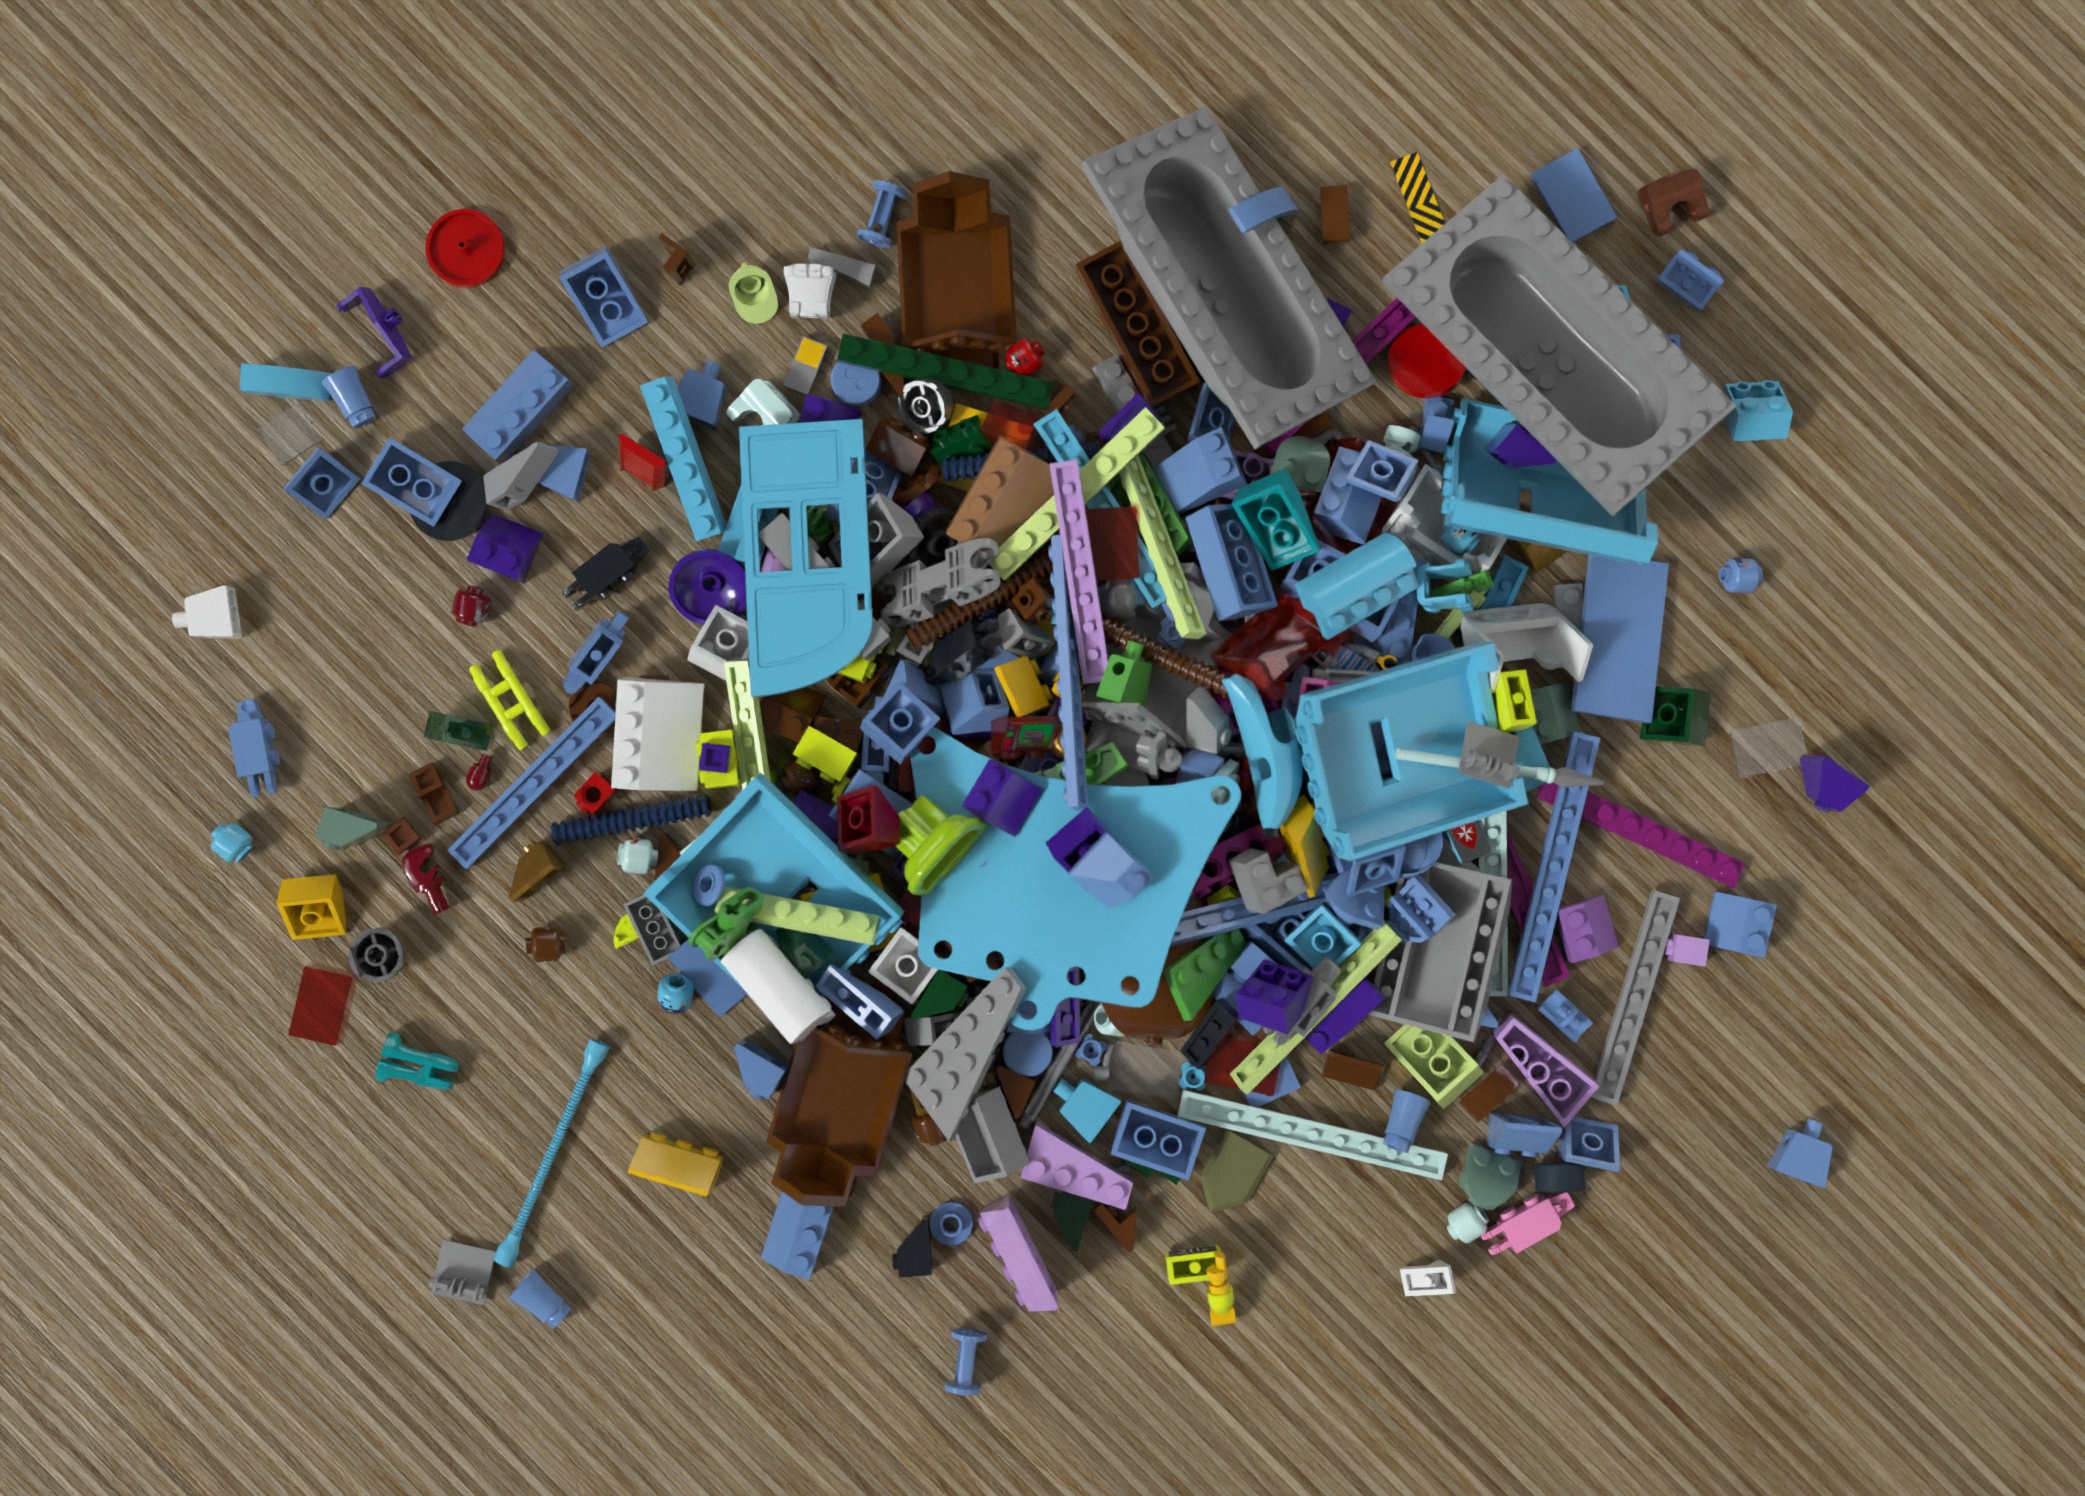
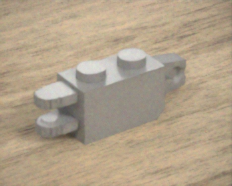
(1317, 1002)

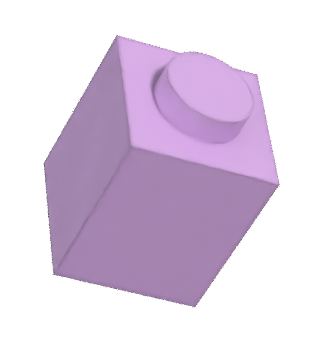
(1687, 949)

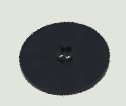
(464, 512)

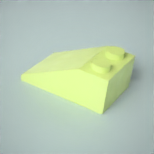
(1435, 1062)

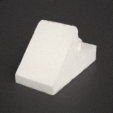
(1428, 1279)

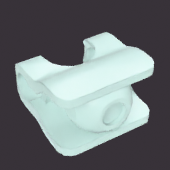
(766, 401)

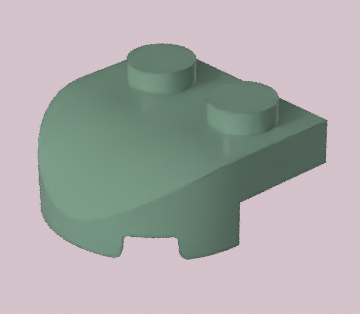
(1305, 462)
(1488, 1177)

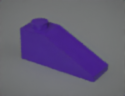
(1345, 1016)

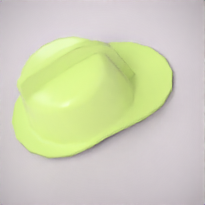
(753, 294)

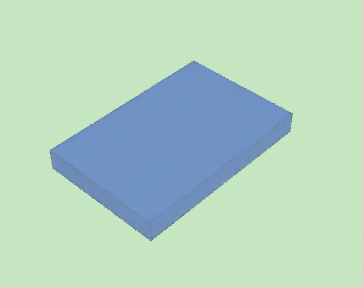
(1573, 196)

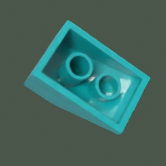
(1276, 519)

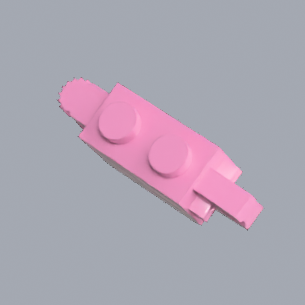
(1529, 1222)

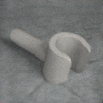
(1102, 1072)

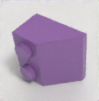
(1585, 929)

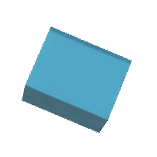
(1321, 937)

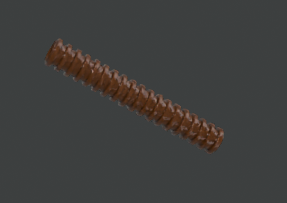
(957, 614)
(1166, 657)

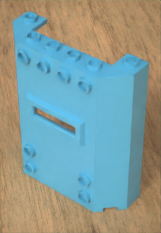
(1563, 514)
(1419, 709)
(776, 850)

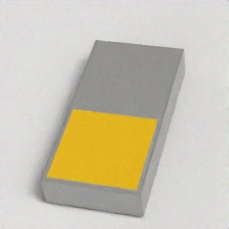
(805, 366)

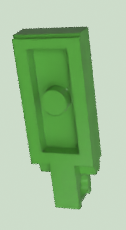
(1479, 582)

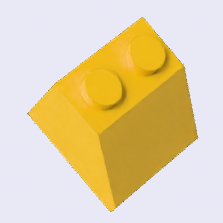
(1023, 686)
(312, 907)

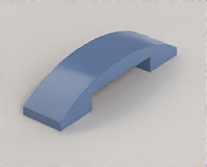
(1263, 208)

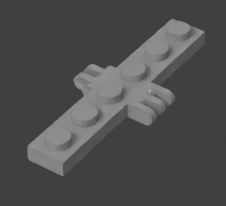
(1120, 391)

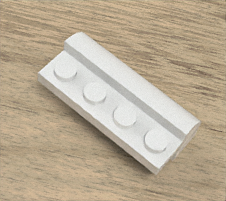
(777, 986)

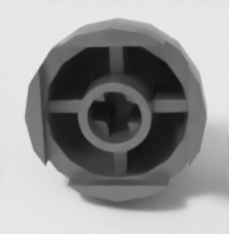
(925, 405)
(1119, 599)
(377, 954)

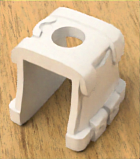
(810, 290)

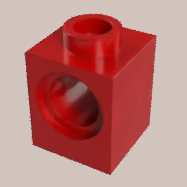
(597, 780)

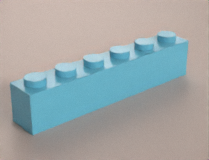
(684, 457)

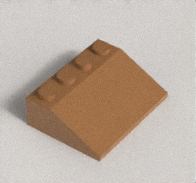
(1003, 495)

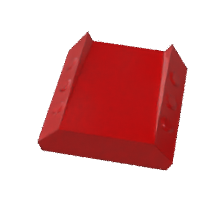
(642, 463)

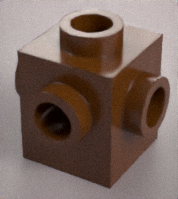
(1035, 600)

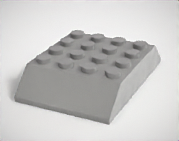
(1449, 977)

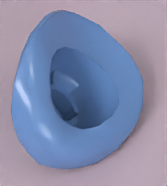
(1421, 855)

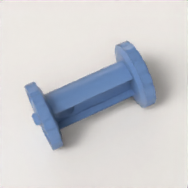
(881, 213)
(965, 1363)

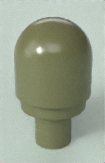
(896, 635)

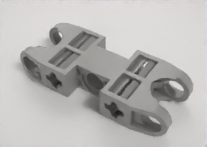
(922, 587)

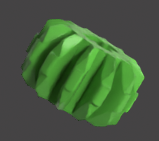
(818, 525)

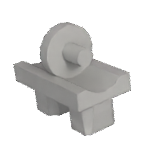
(1156, 755)

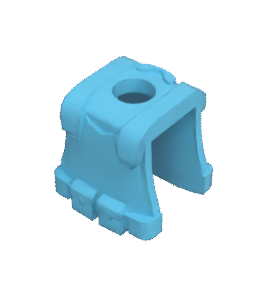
(1461, 569)

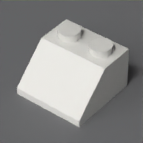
(720, 640)
(902, 968)

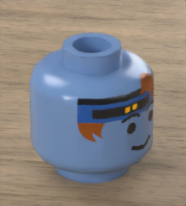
(1741, 575)

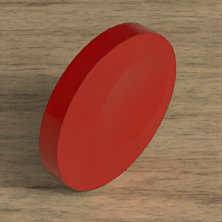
(465, 248)
(1423, 364)

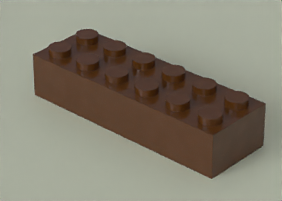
(1136, 326)

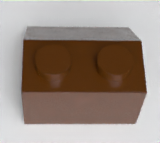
(791, 712)

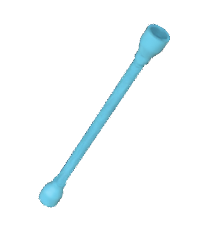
(509, 1249)

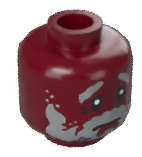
(470, 606)

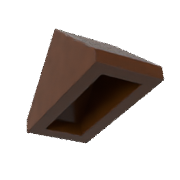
(1014, 1088)

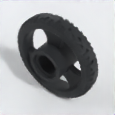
(935, 538)

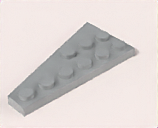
(961, 1056)

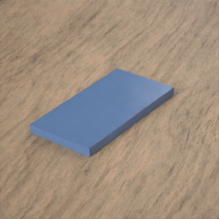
(1625, 625)

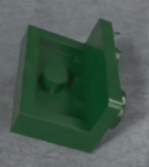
(960, 440)

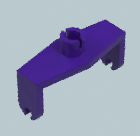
(385, 323)

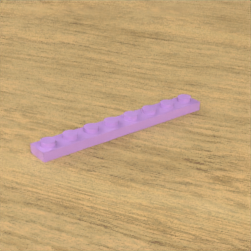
(1079, 569)

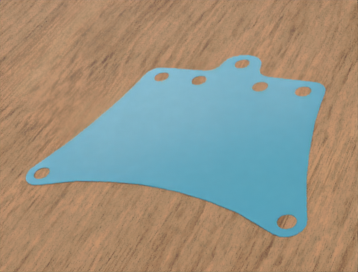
(1042, 915)

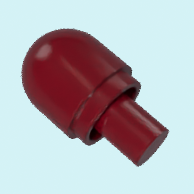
(479, 773)
(1245, 782)

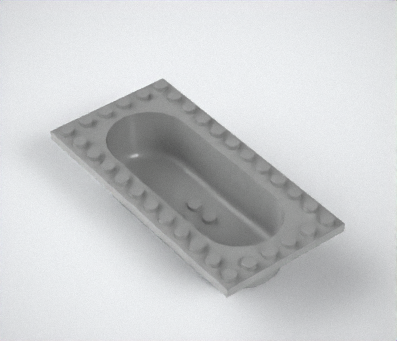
(1229, 295)
(1558, 344)

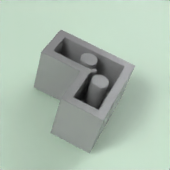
(1265, 885)

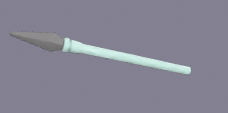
(1563, 776)

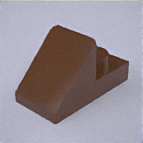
(1122, 1229)

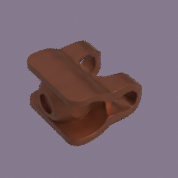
(1678, 188)

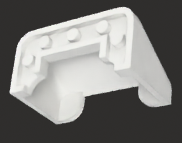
(1419, 523)

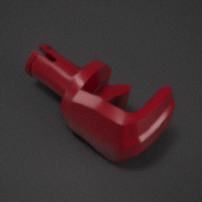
(422, 881)

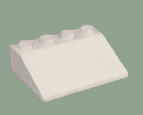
(657, 734)

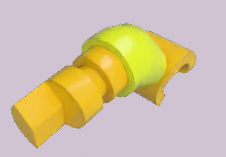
(1220, 1293)

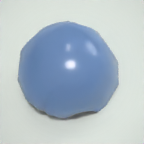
(1430, 645)

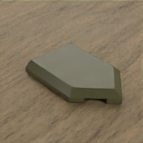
(1233, 1171)

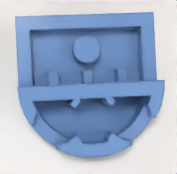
(1362, 909)
(1418, 912)

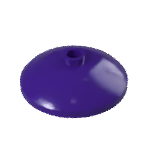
(697, 596)

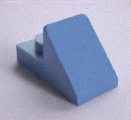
(1436, 425)

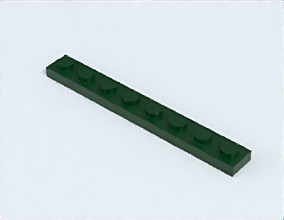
(948, 371)

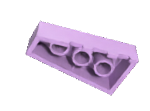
(1074, 1170)

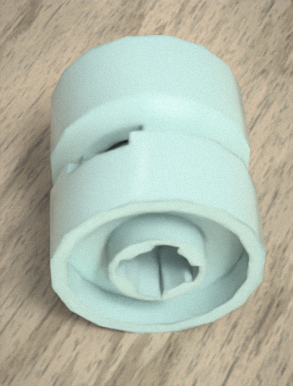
(1401, 439)

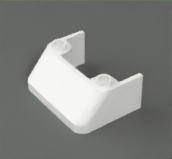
(1528, 633)

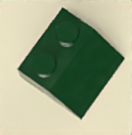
(1678, 716)
(942, 995)

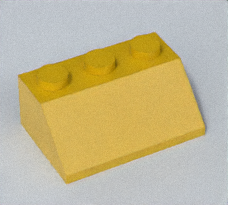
(1305, 844)
(676, 1164)

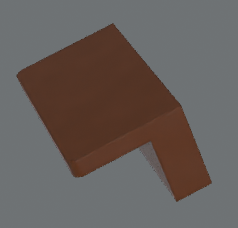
(680, 261)
(1352, 1070)

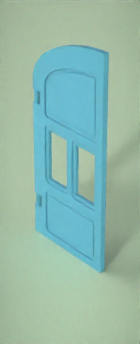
(805, 619)

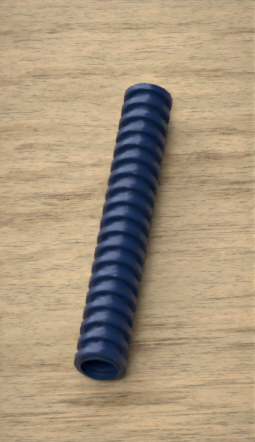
(971, 466)
(631, 819)

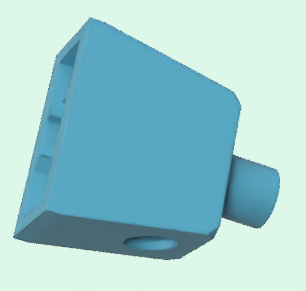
(1086, 1106)

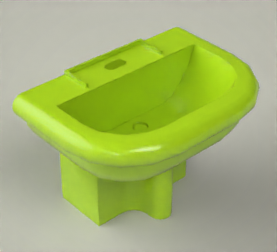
(934, 842)

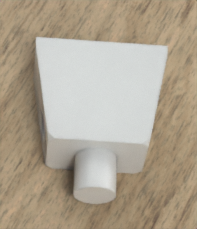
(211, 614)

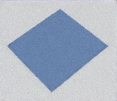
(707, 978)

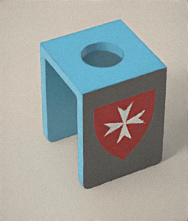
(1467, 841)

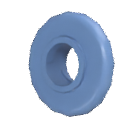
(706, 875)
(951, 1210)

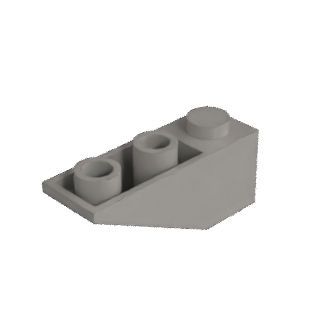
(516, 478)

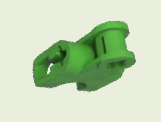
(729, 926)

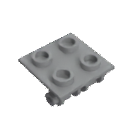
(1489, 755)
(462, 1272)

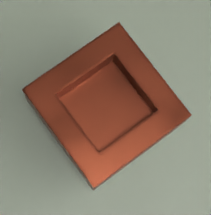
(401, 835)

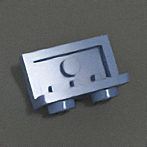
(1690, 279)

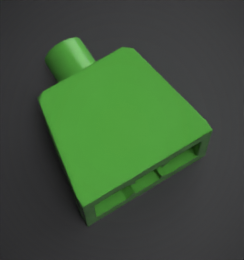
(1126, 676)

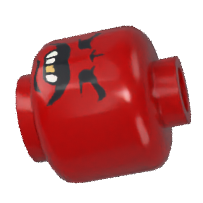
(1025, 357)

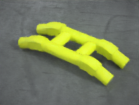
(524, 705)

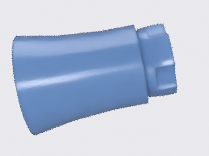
(350, 396)
(1404, 1120)
(540, 1299)

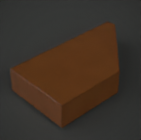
(666, 855)

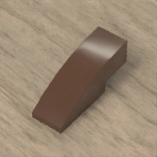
(876, 330)

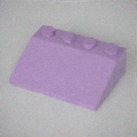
(1019, 1254)

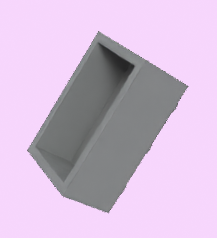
(990, 1138)

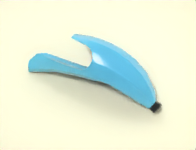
(1271, 753)

